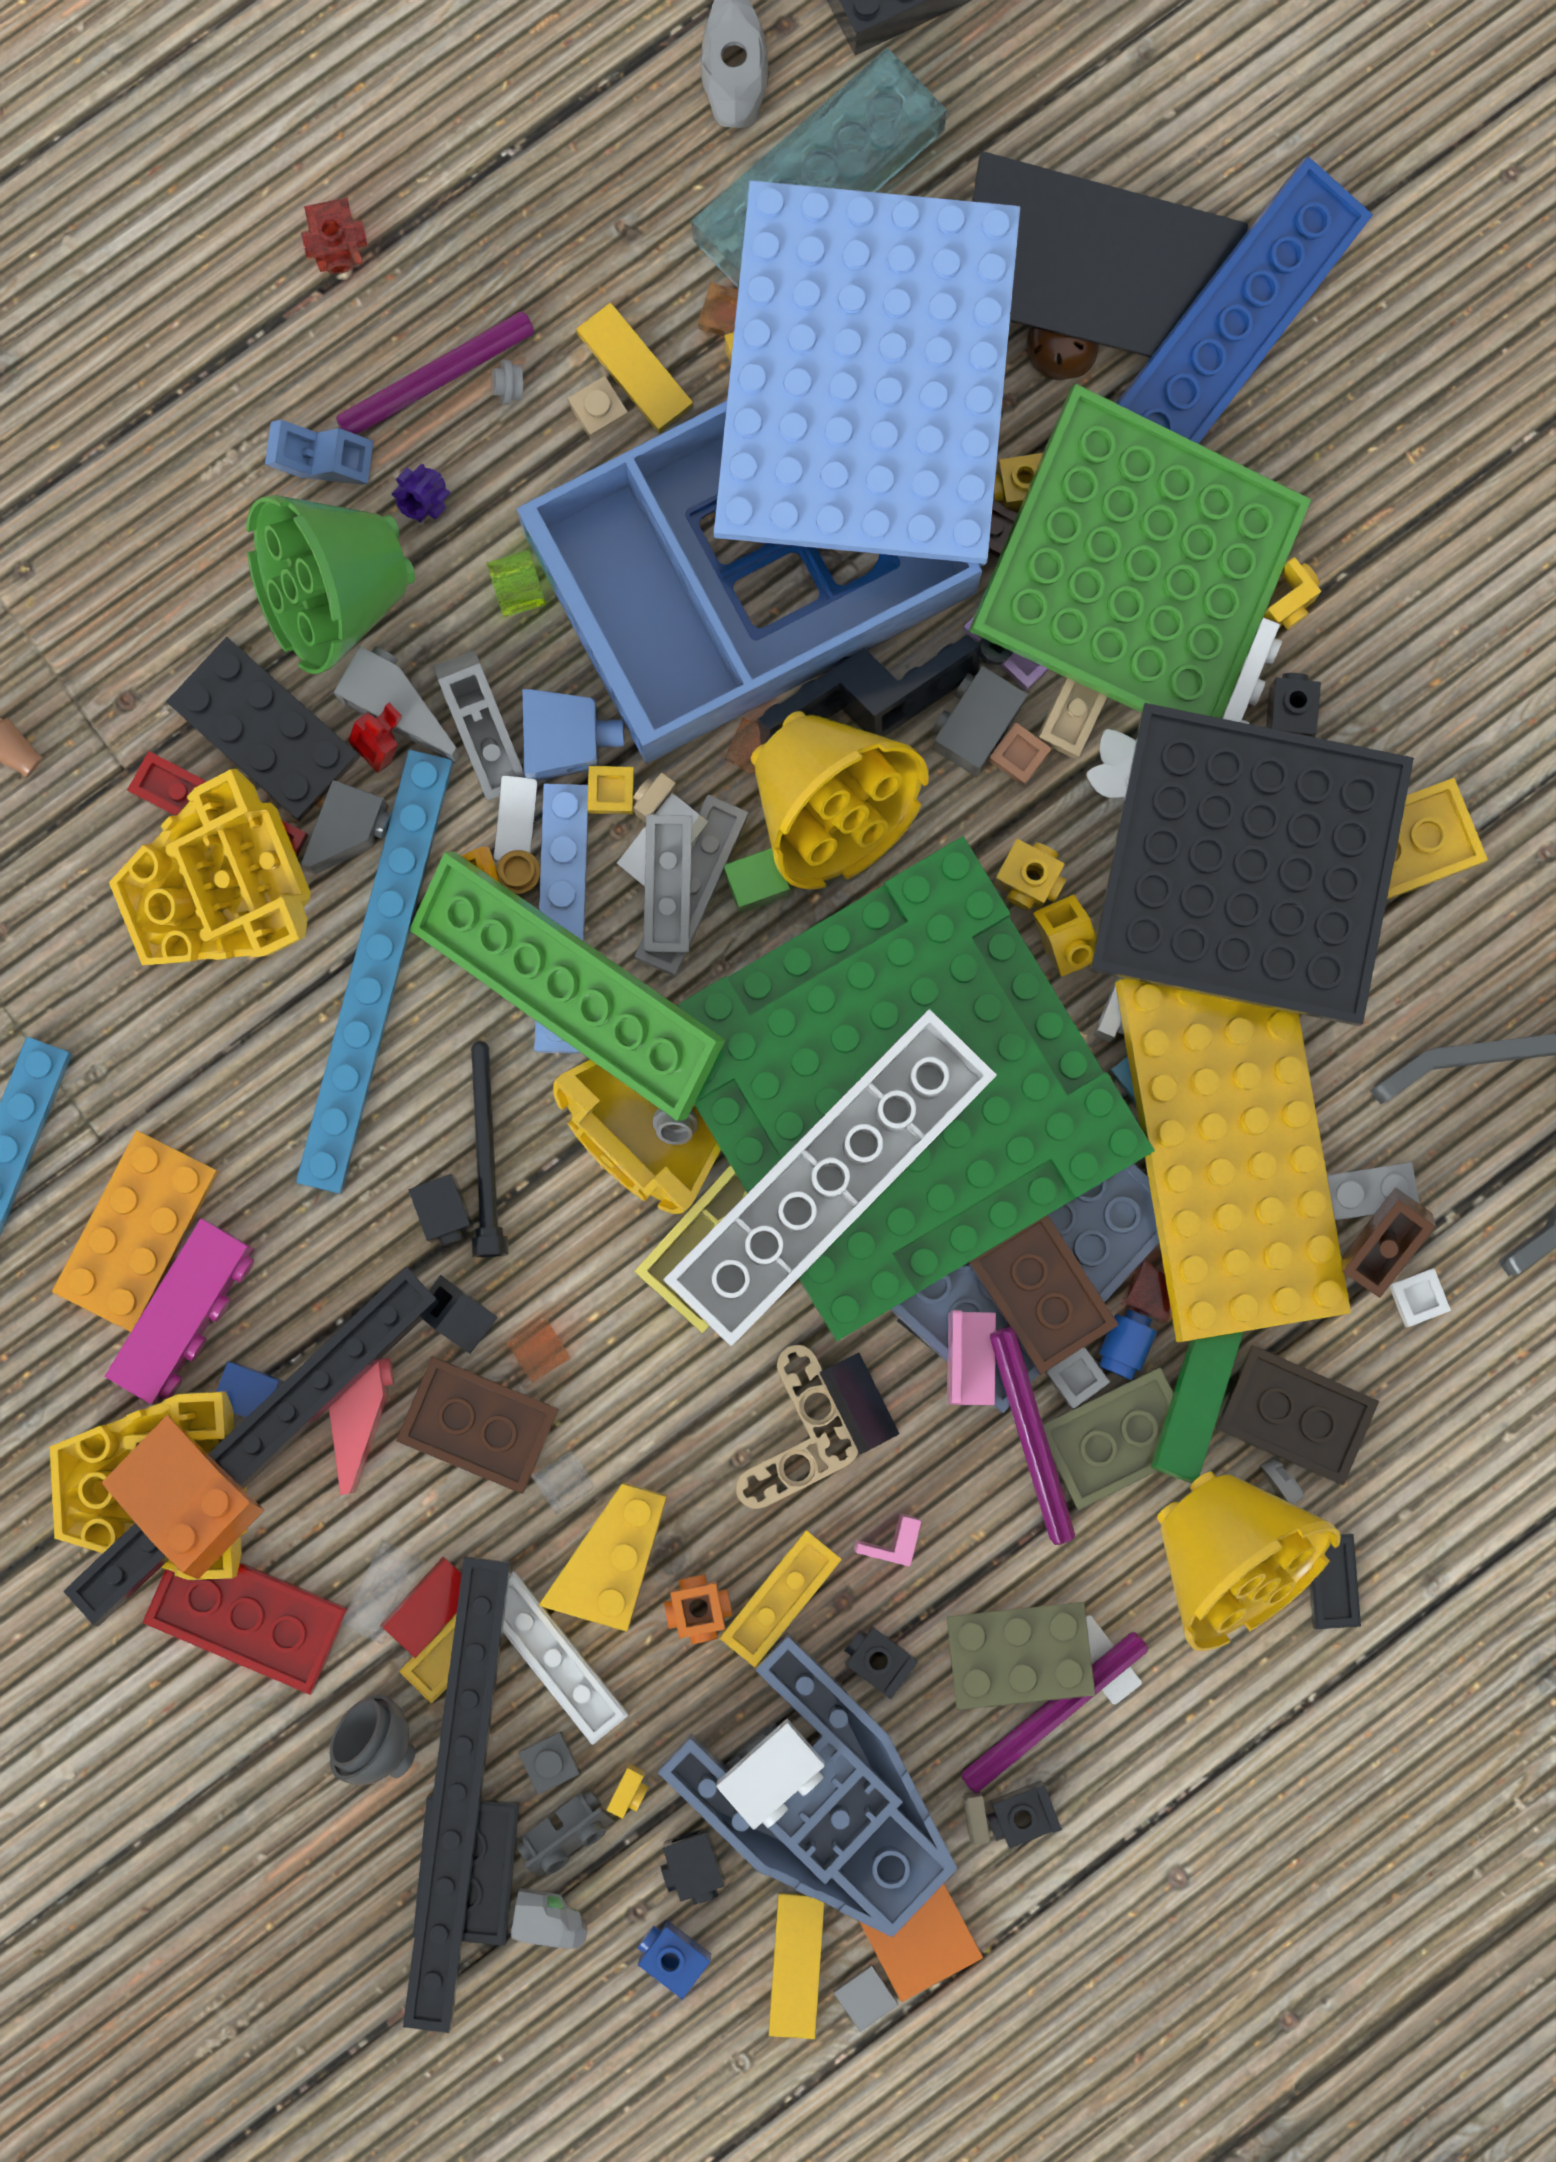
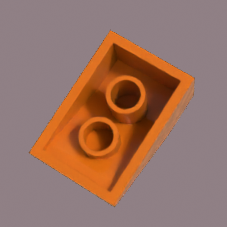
(181, 1498)

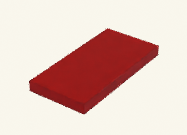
(251, 1622)

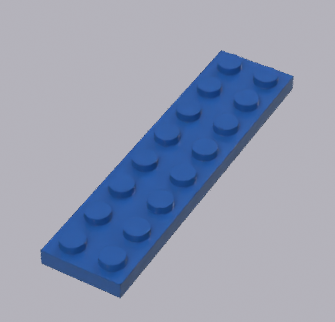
(1247, 303)

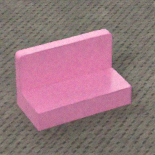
(970, 1358)
(902, 1545)

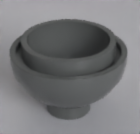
(371, 1742)

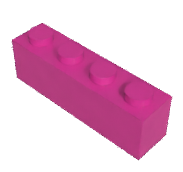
(180, 1313)

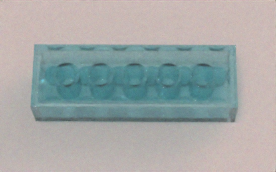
(846, 144)

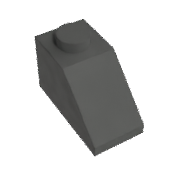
(345, 827)

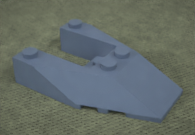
(853, 1838)

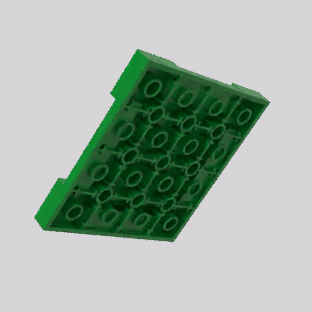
(837, 1001)

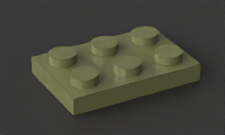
(1110, 1438)
(1020, 1656)

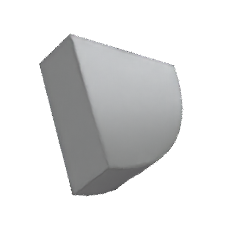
(1283, 1485)

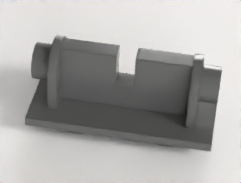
(552, 1847)

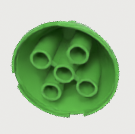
(324, 575)

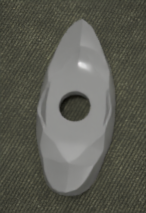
(739, 90)

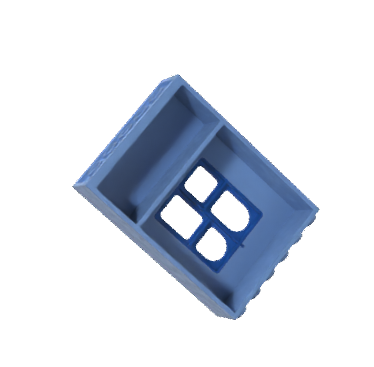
(665, 611)

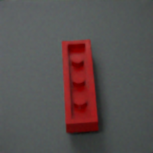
(169, 785)

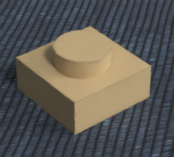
(597, 407)
(652, 795)

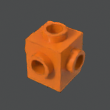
(703, 1627)

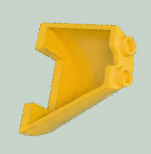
(620, 1135)

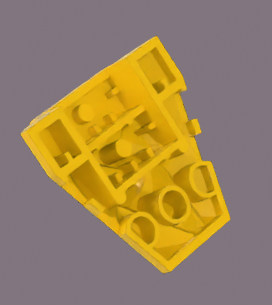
(214, 880)
(86, 1510)

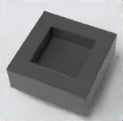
(549, 1762)

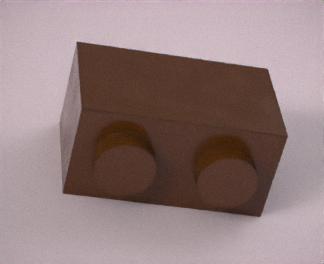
(1387, 1242)

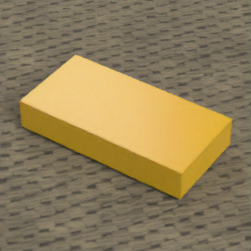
(431, 1667)

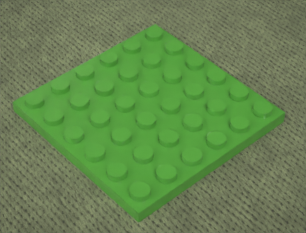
(1139, 561)

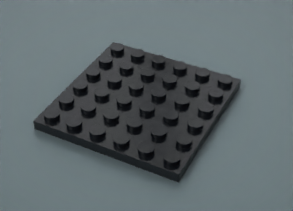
(1252, 864)

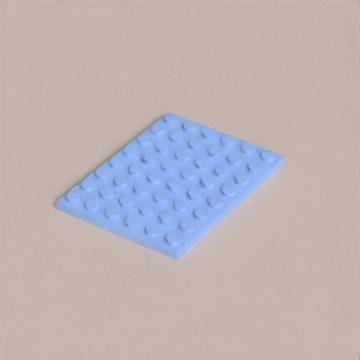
(867, 372)

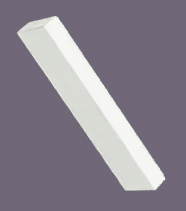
(559, 1663)

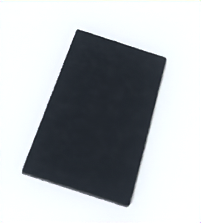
(1102, 256)

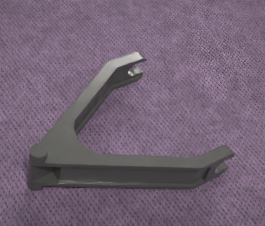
(1474, 1054)

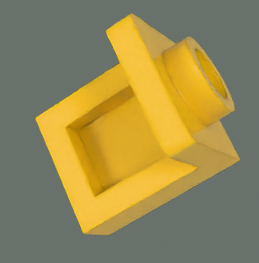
(1292, 607)

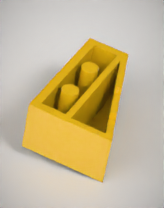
(611, 1561)

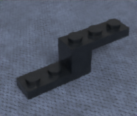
(873, 694)

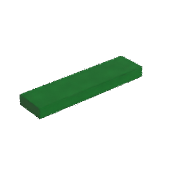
(1195, 1406)

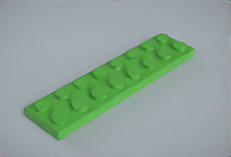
(567, 986)

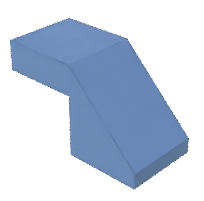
(321, 455)

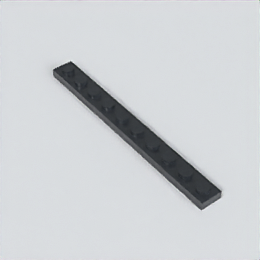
(268, 1431)
(457, 1795)

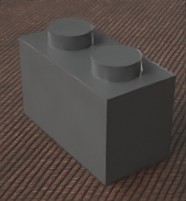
(978, 721)

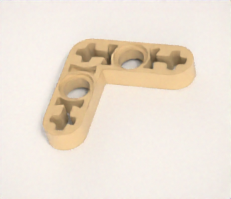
(811, 1448)

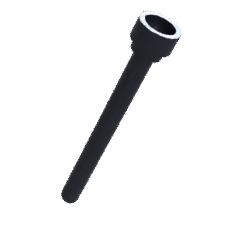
(489, 1237)

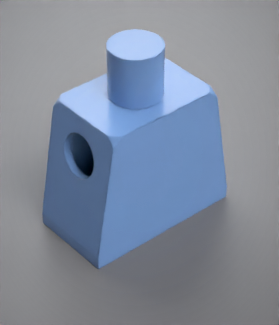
(564, 734)

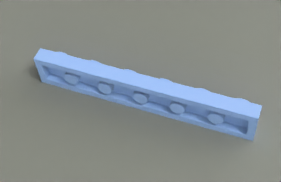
(563, 875)

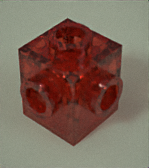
(333, 236)

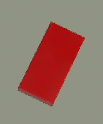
(425, 1608)

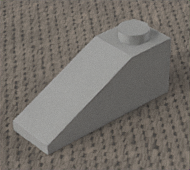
(375, 681)
(478, 722)

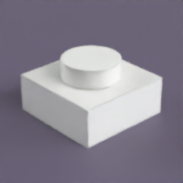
(1419, 1297)

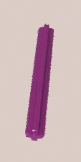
(436, 374)
(1032, 1435)
(1051, 1715)

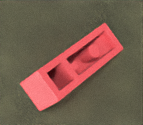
(356, 1420)

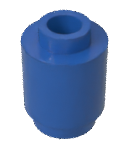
(1127, 1344)

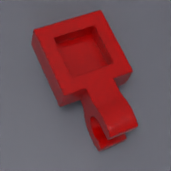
(374, 737)

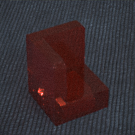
(1148, 1293)

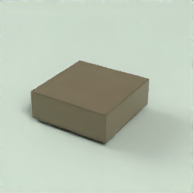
(976, 1818)

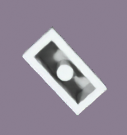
(771, 1776)

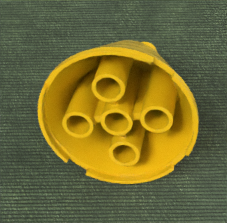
(834, 797)
(1238, 1556)

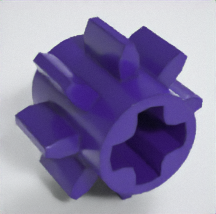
(420, 493)

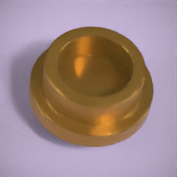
(519, 871)

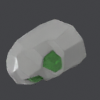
(547, 1921)

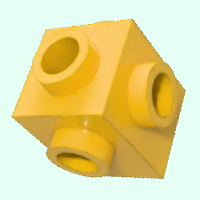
(1037, 860)

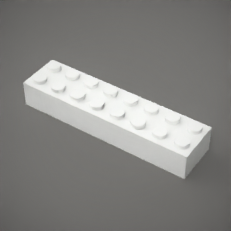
(829, 1177)

